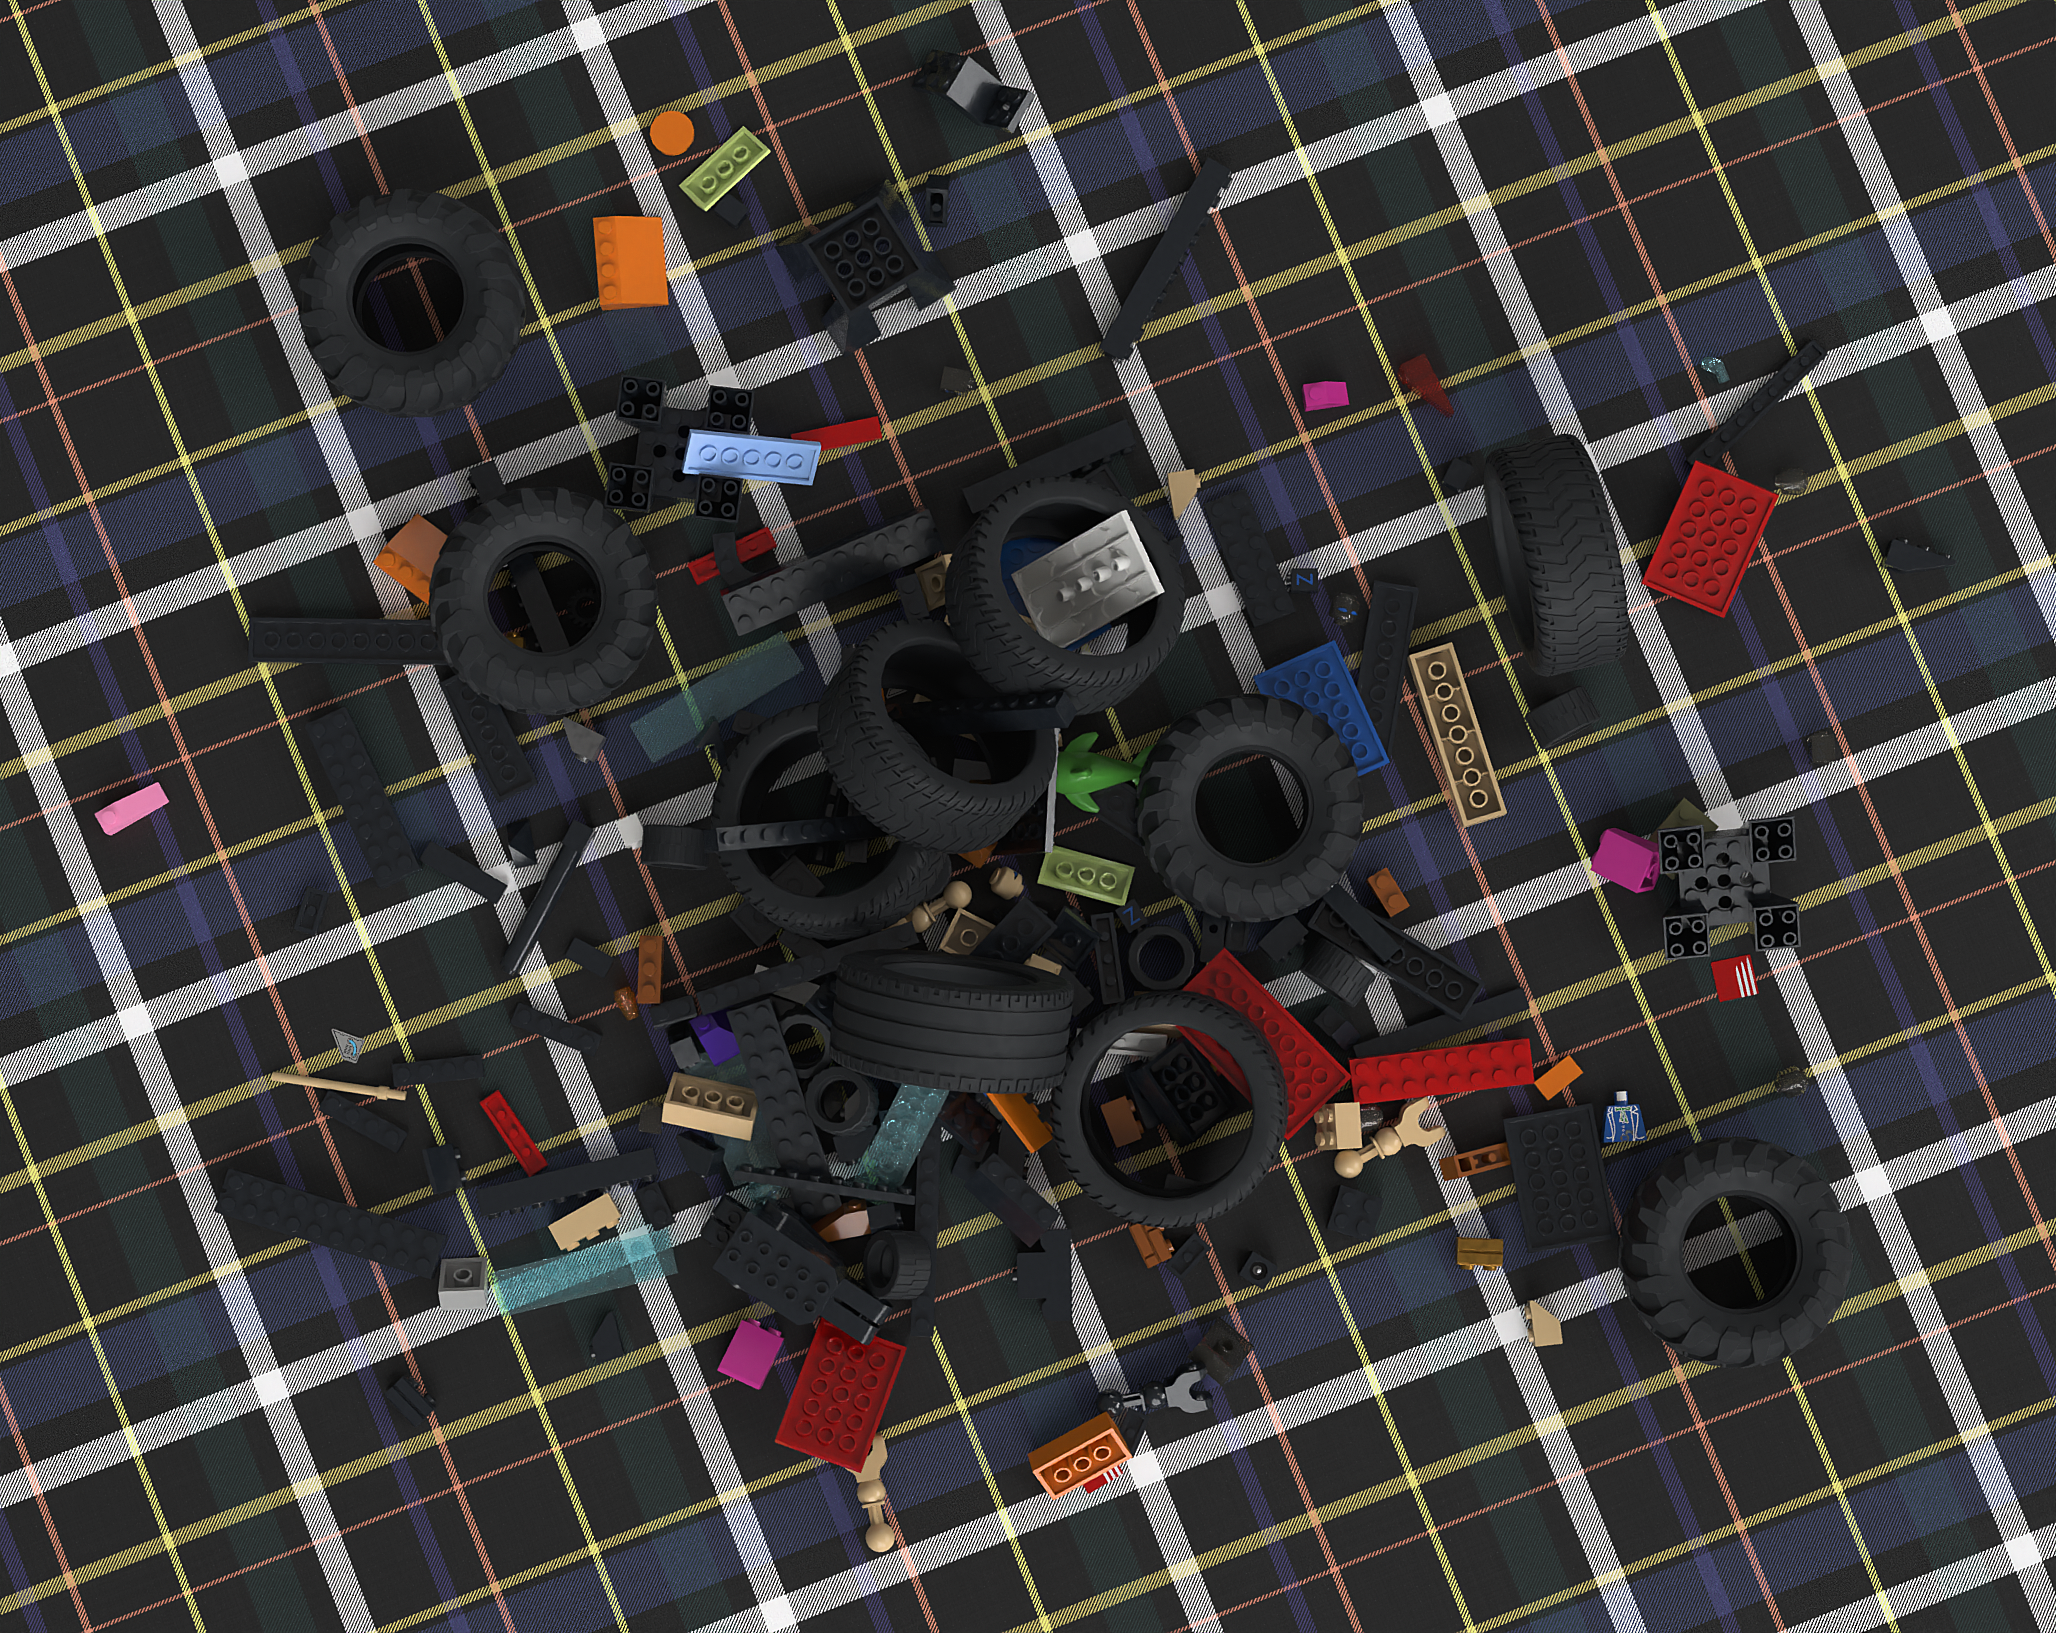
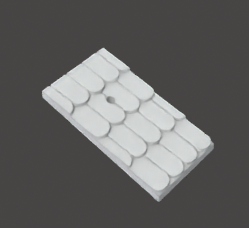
(1088, 581)

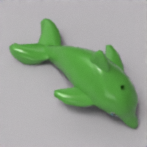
(1088, 772)

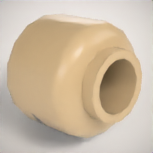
(1006, 883)

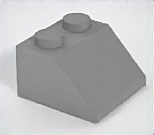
(463, 1284)

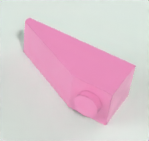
(131, 808)

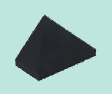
(521, 844)

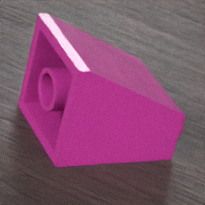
(1627, 860)
(751, 1353)

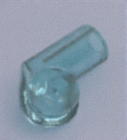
(1715, 366)

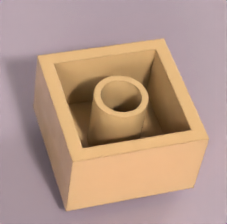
(965, 933)
(1338, 1126)

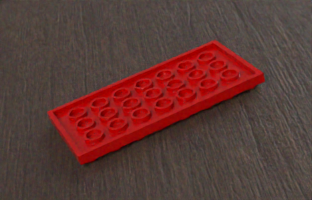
(1308, 1068)

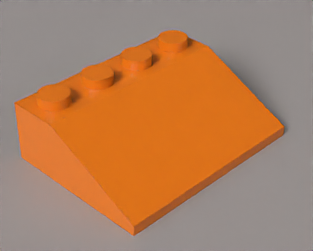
(630, 262)
(412, 556)

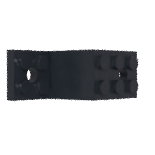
(972, 90)

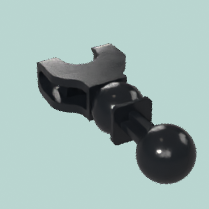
(1156, 1394)

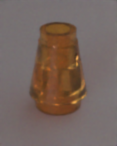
(626, 1001)

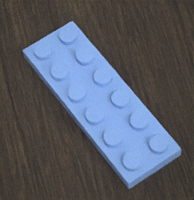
(751, 457)

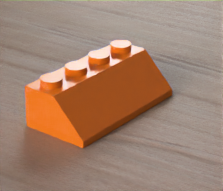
(1023, 1119)
(1079, 1456)

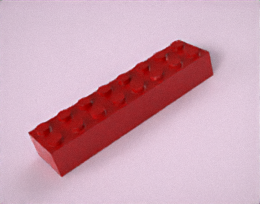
(1441, 1070)

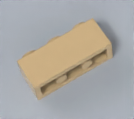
(585, 1222)

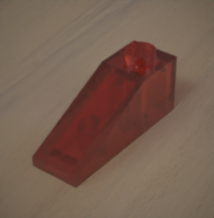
(1423, 382)

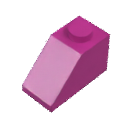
(1324, 395)

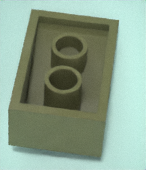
(1684, 815)

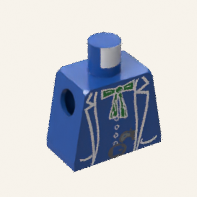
(1622, 1121)

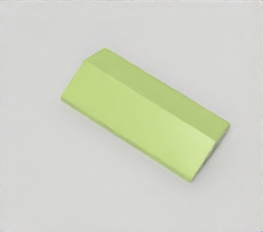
(724, 168)
(1086, 875)

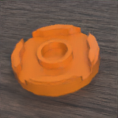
(672, 133)

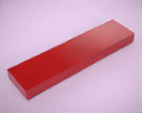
(843, 434)
(747, 549)
(513, 1133)

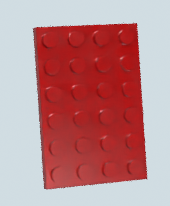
(1709, 538)
(840, 1397)

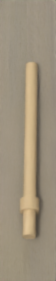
(381, 1092)

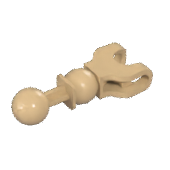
(955, 896)
(1390, 1139)
(872, 1493)

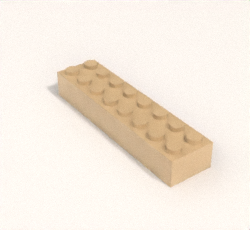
(1456, 735)

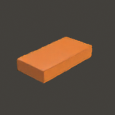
(1558, 1077)

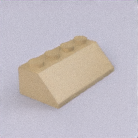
(710, 1106)

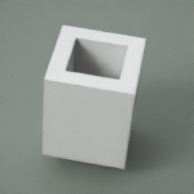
(631, 831)

